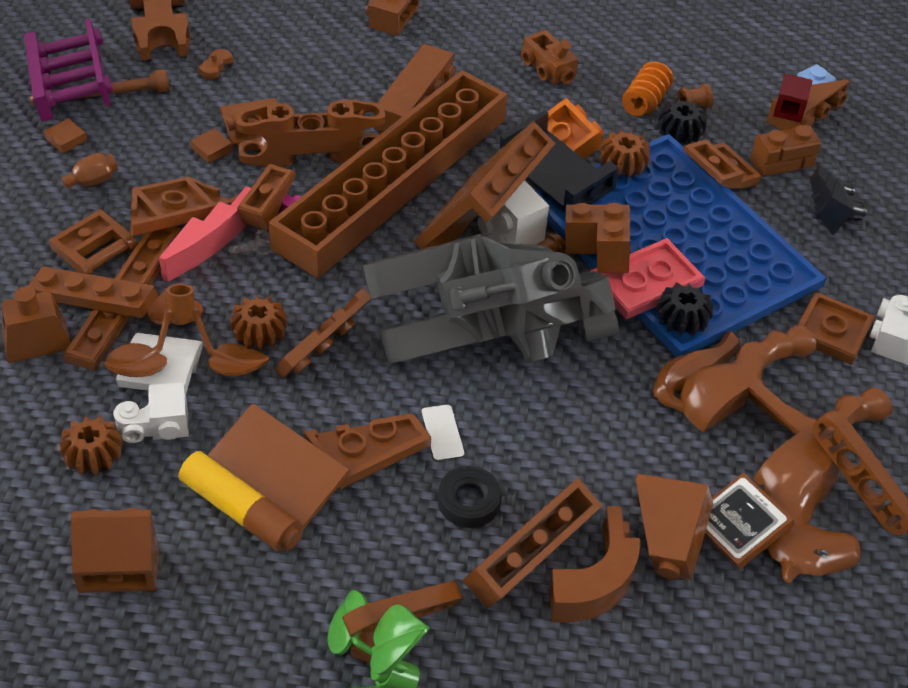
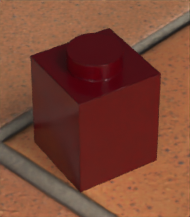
(792, 98)

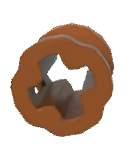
(701, 95)

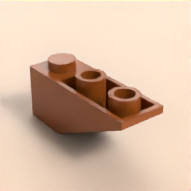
(822, 100)

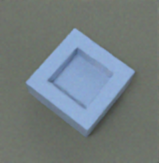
(817, 74)

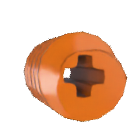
(647, 89)

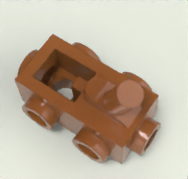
(550, 57)

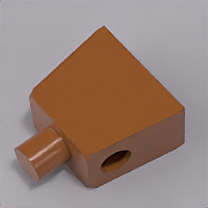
(33, 325)

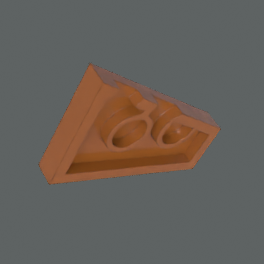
(320, 340)
(373, 445)

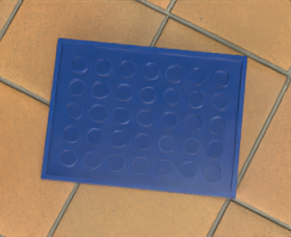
(741, 257)

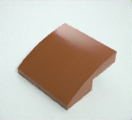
(723, 164)

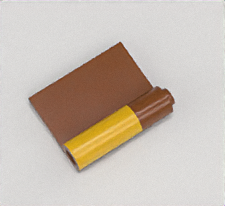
(265, 478)

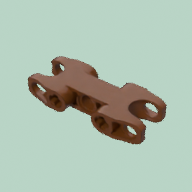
(160, 27)
(290, 134)

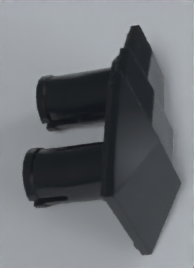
(833, 200)

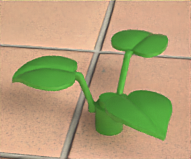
(393, 639)

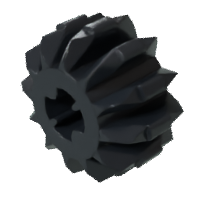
(682, 121)
(684, 309)

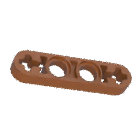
(860, 474)
(419, 602)

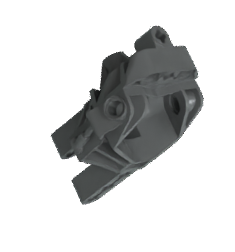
(491, 294)

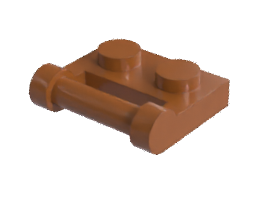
(88, 236)

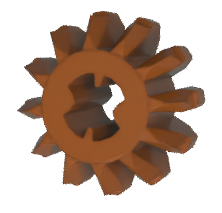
(627, 152)
(258, 322)
(90, 445)

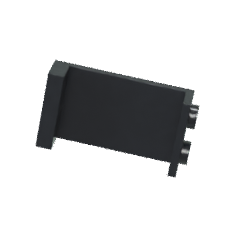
(563, 173)

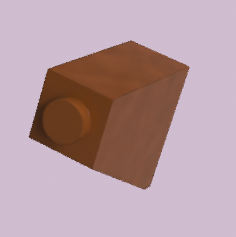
(674, 523)

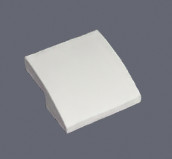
(181, 362)

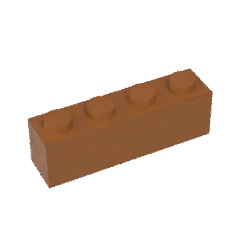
(418, 80)
(532, 543)

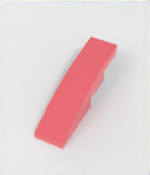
(202, 238)

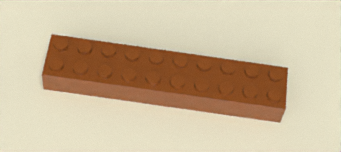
(386, 174)

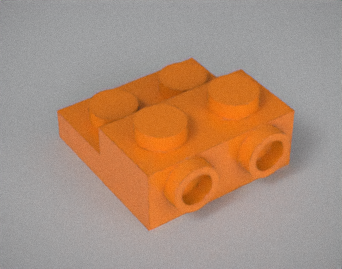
(573, 128)

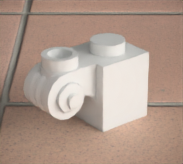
(892, 331)
(162, 418)

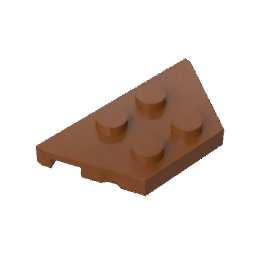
(172, 204)

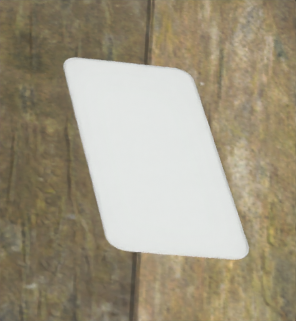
(443, 432)

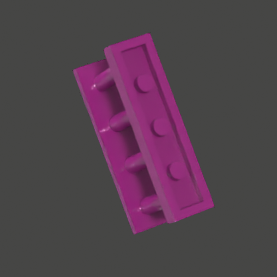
(40, 70)

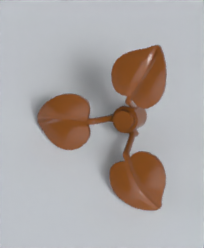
(178, 307)

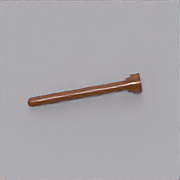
(156, 81)

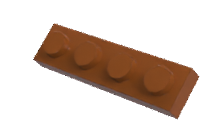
(95, 291)

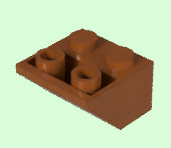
(114, 550)

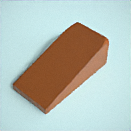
(266, 196)

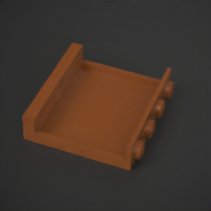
(488, 187)

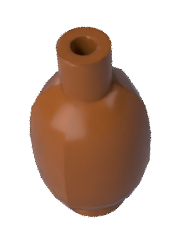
(91, 171)

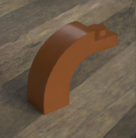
(594, 590)

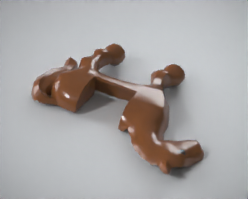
(800, 469)

